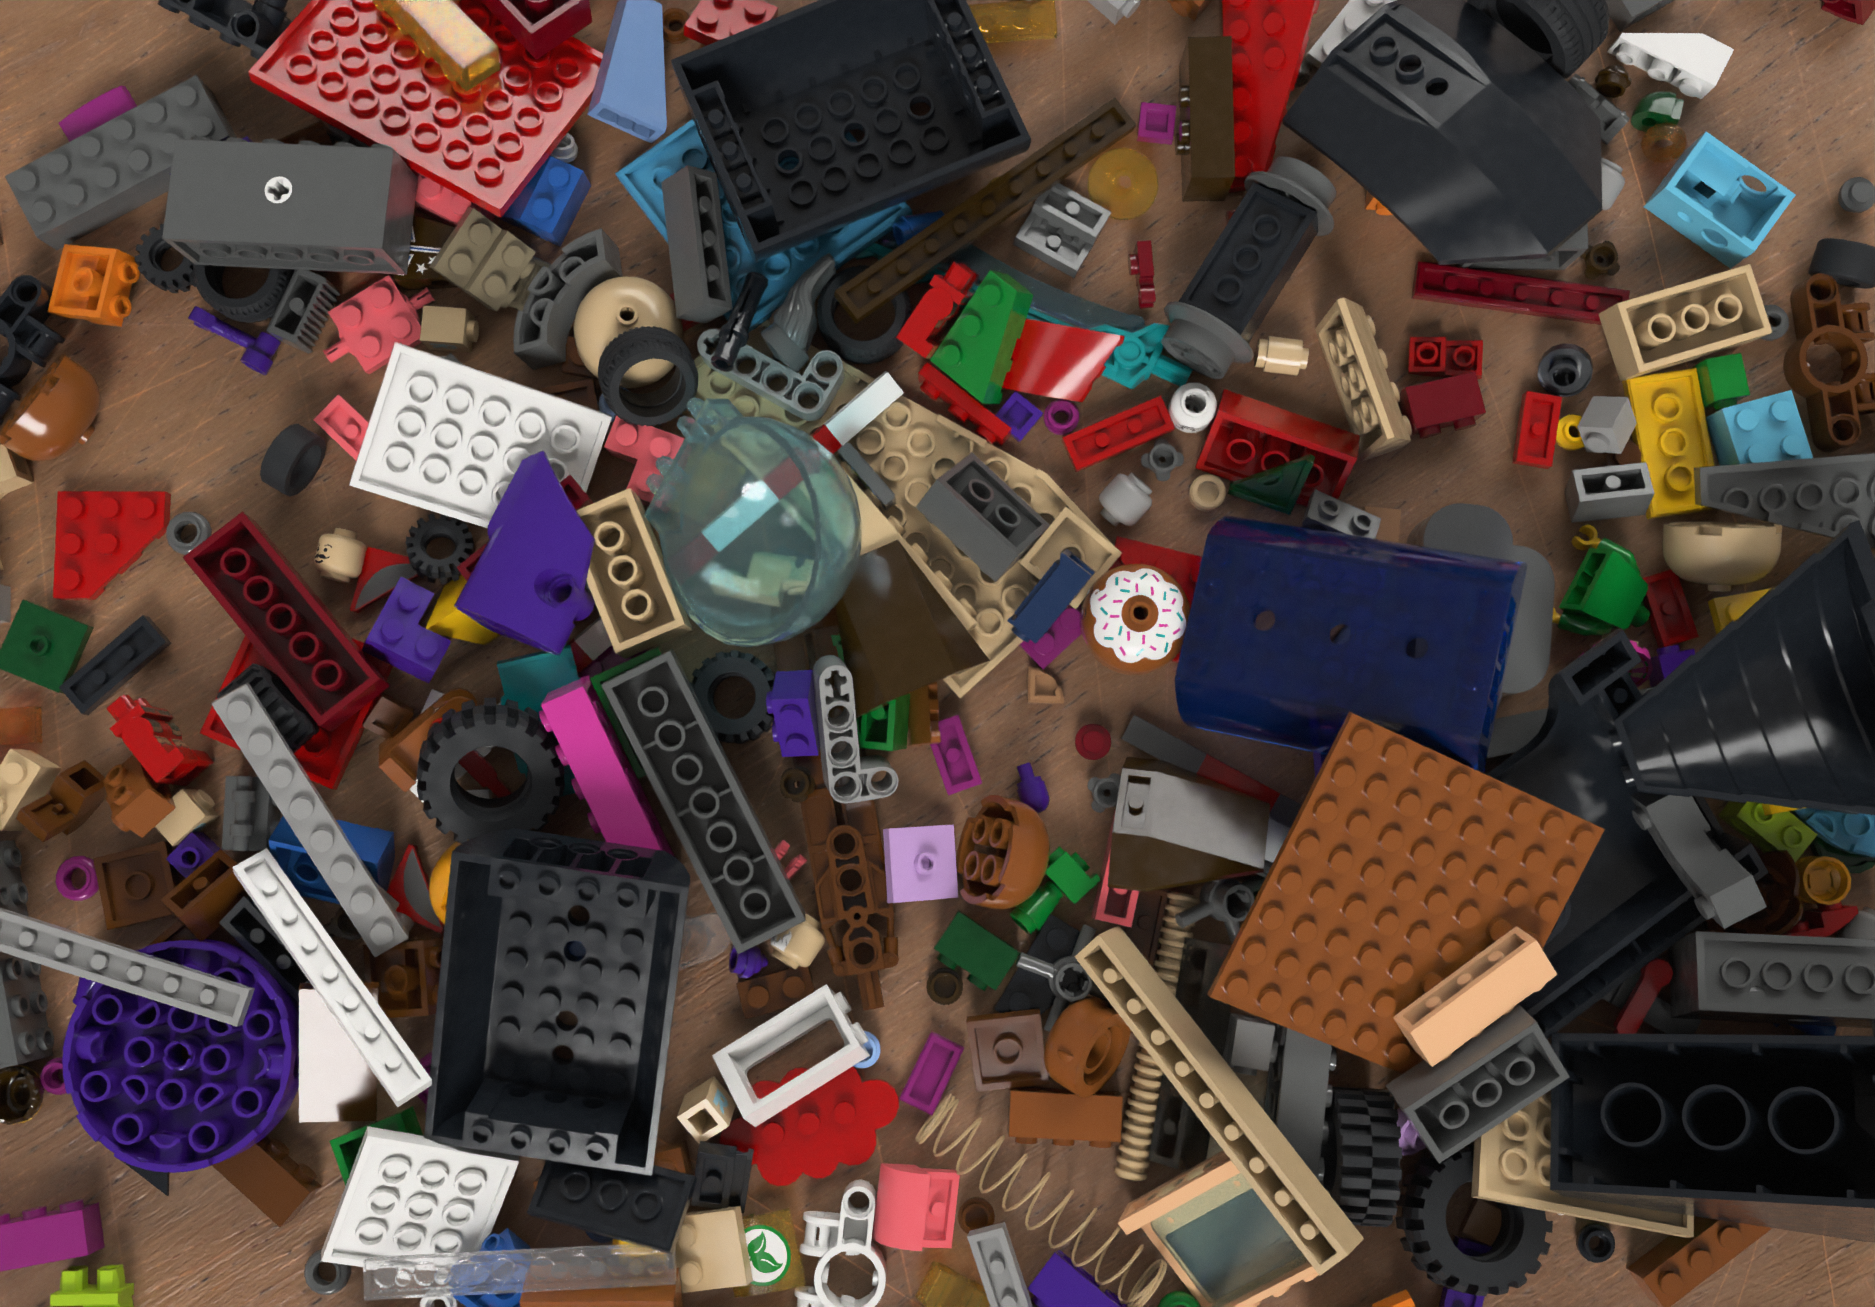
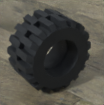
(729, 665)
(280, 703)

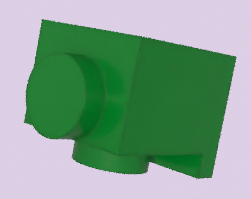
(1070, 874)

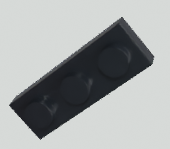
(115, 665)

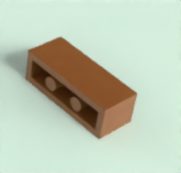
(1064, 1116)

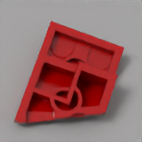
(1059, 360)

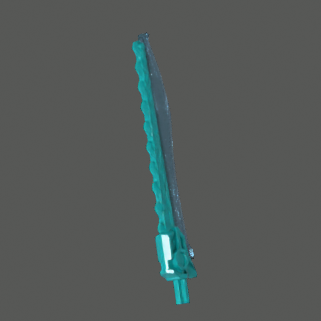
(1127, 364)

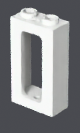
(778, 1033)

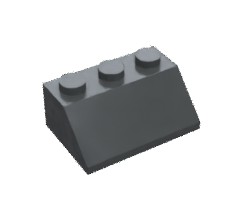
(982, 516)

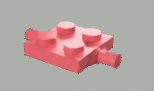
(375, 321)

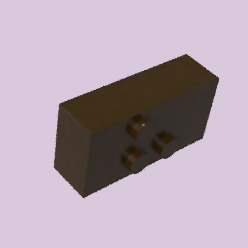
(1206, 119)

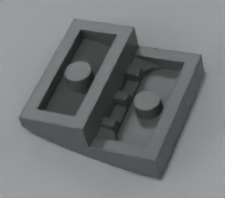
(1062, 229)

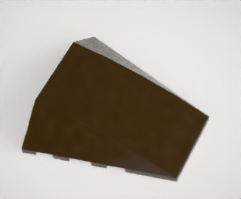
(899, 630)

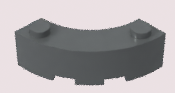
(556, 295)
(1711, 875)

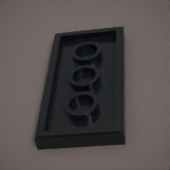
(615, 1202)

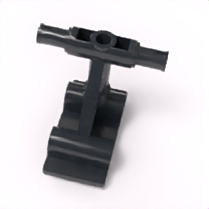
(237, 20)

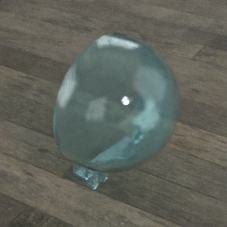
(753, 525)

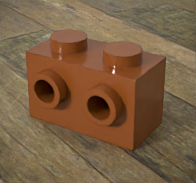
(136, 798)

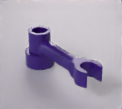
(258, 350)

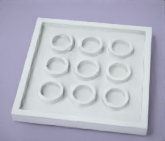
(416, 1198)

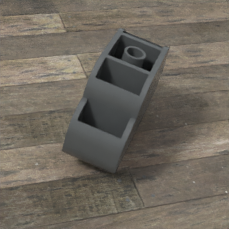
(1486, 533)

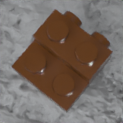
(406, 977)

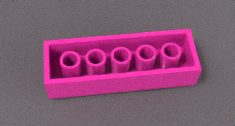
(600, 767)

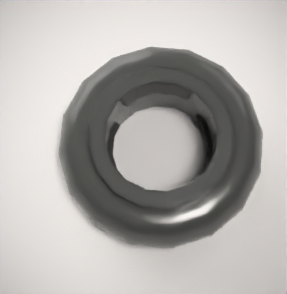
(176, 525)
(320, 1285)

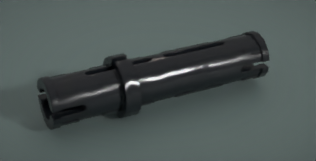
(735, 332)

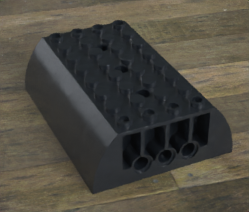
(837, 69)

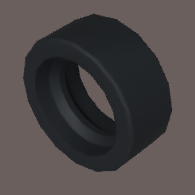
(292, 460)

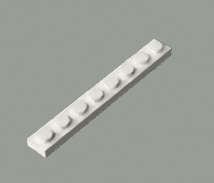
(333, 977)

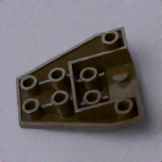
(1182, 829)

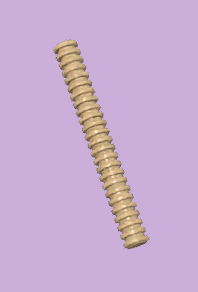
(1149, 1075)

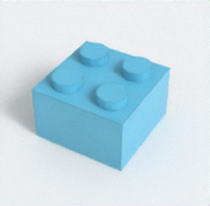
(1759, 431)

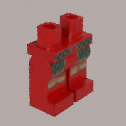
(938, 308)
(156, 741)

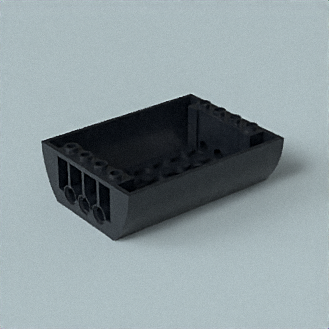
(512, 975)

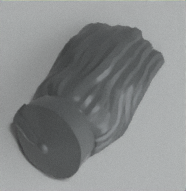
(796, 318)

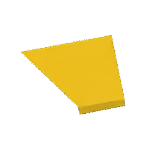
(451, 622)

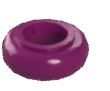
(64, 877)

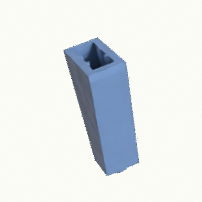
(632, 72)

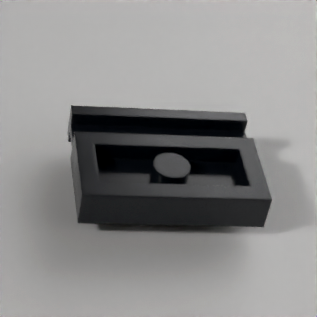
(721, 1176)

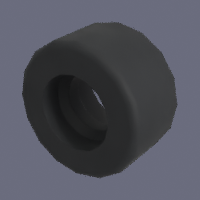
(1846, 261)

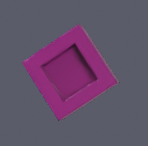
(1156, 123)

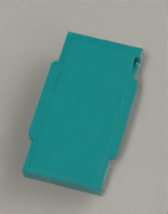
(529, 680)

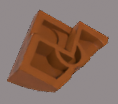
(924, 716)

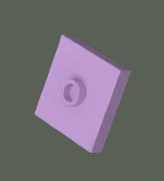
(920, 863)

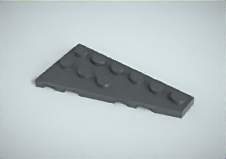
(1797, 493)

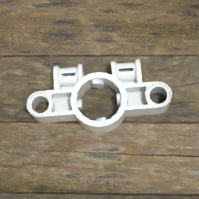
(842, 1232)

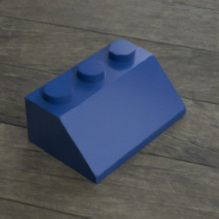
(371, 844)

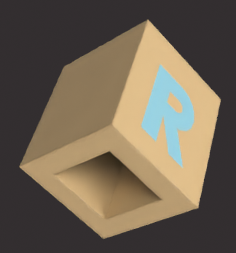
(448, 329)
(191, 814)
(706, 1110)

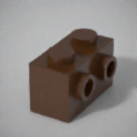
(206, 895)

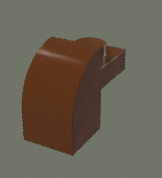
(67, 805)

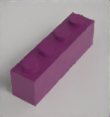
(51, 1235)

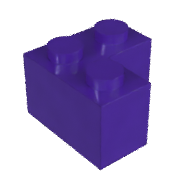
(400, 638)

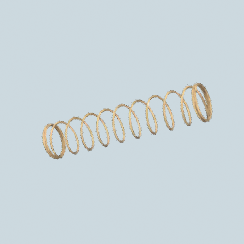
(933, 1121)

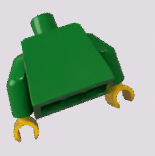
(1604, 590)

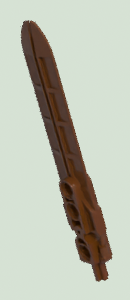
(821, 832)

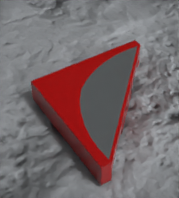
(379, 577)
(411, 891)

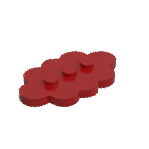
(819, 1129)

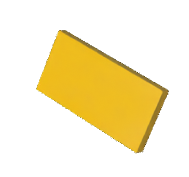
(1670, 437)

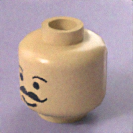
(340, 555)

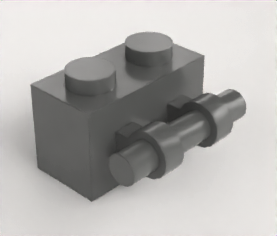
(248, 814)

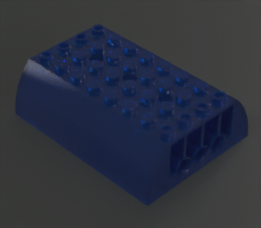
(1299, 686)

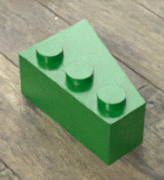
(884, 727)

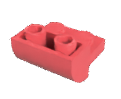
(915, 1207)

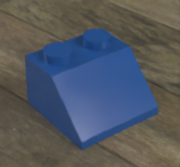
(549, 201)

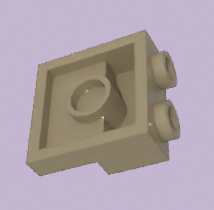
(484, 260)

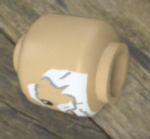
(799, 944)

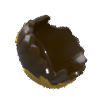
(19, 1094)

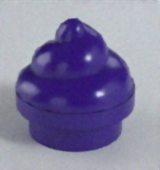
(747, 962)

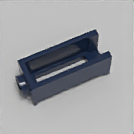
(1050, 597)

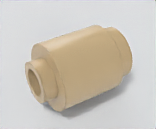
(1281, 355)

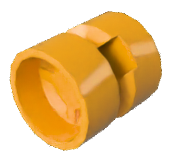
(1822, 880)

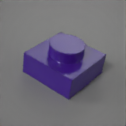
(1019, 415)

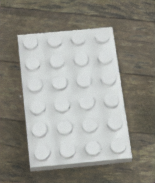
(458, 435)

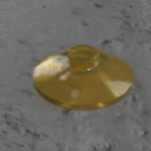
(1122, 201)

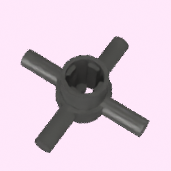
(1224, 901)
(1055, 975)

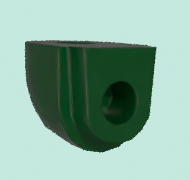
(1657, 109)

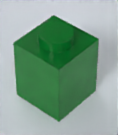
(1722, 381)

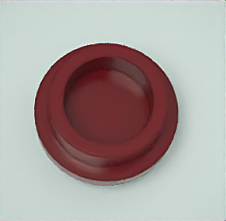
(1092, 741)

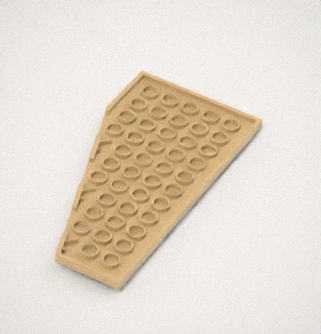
(909, 453)

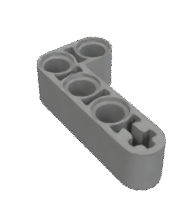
(768, 369)
(845, 729)

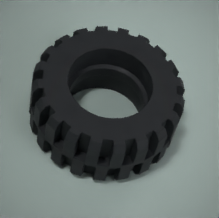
(482, 727)
(1427, 1237)

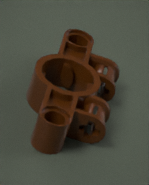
(1846, 330)

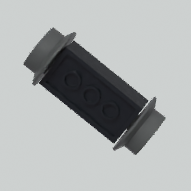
(1249, 266)

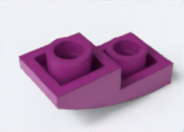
(97, 112)

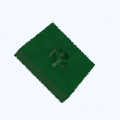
(43, 646)

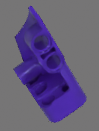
(533, 564)

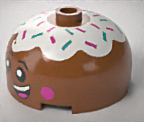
(1121, 639)

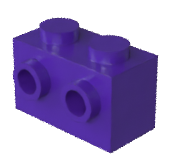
(794, 713)

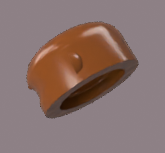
(1085, 1046)

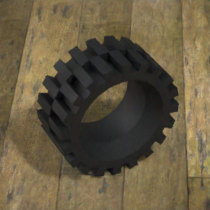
(1363, 1155)

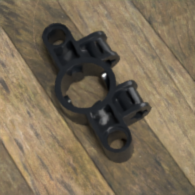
(26, 333)

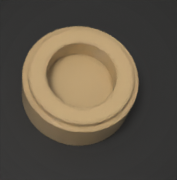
(1207, 492)

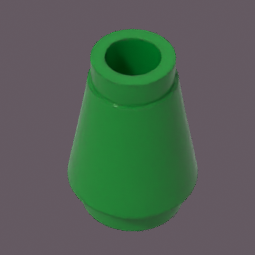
(1036, 909)

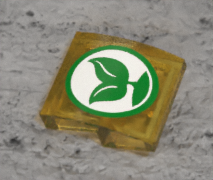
(772, 1254)

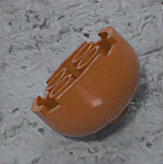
(54, 413)
(1020, 856)

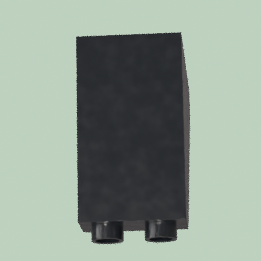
(1720, 1127)

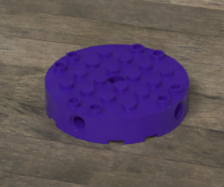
(173, 1113)

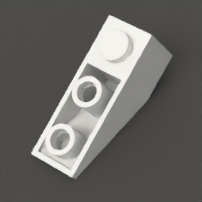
(1682, 59)

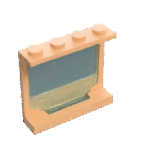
(1219, 1236)

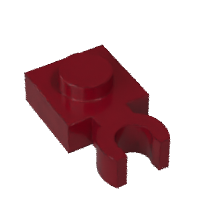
(1141, 265)

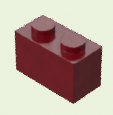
(1442, 404)

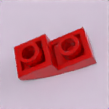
(1444, 358)
(1824, 920)

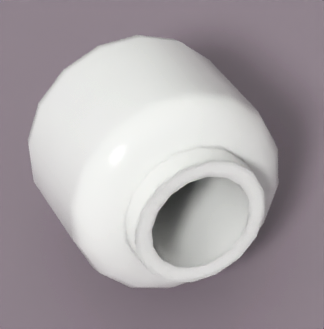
(1192, 396)

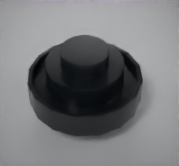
(1565, 370)

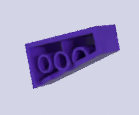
(1069, 1286)

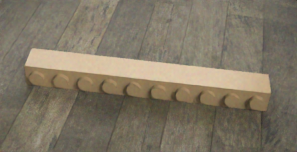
(1220, 1100)

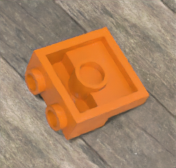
(94, 284)

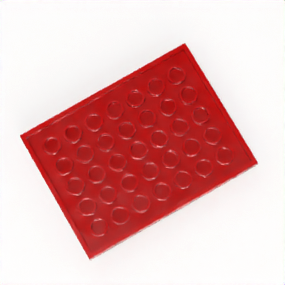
(377, 85)

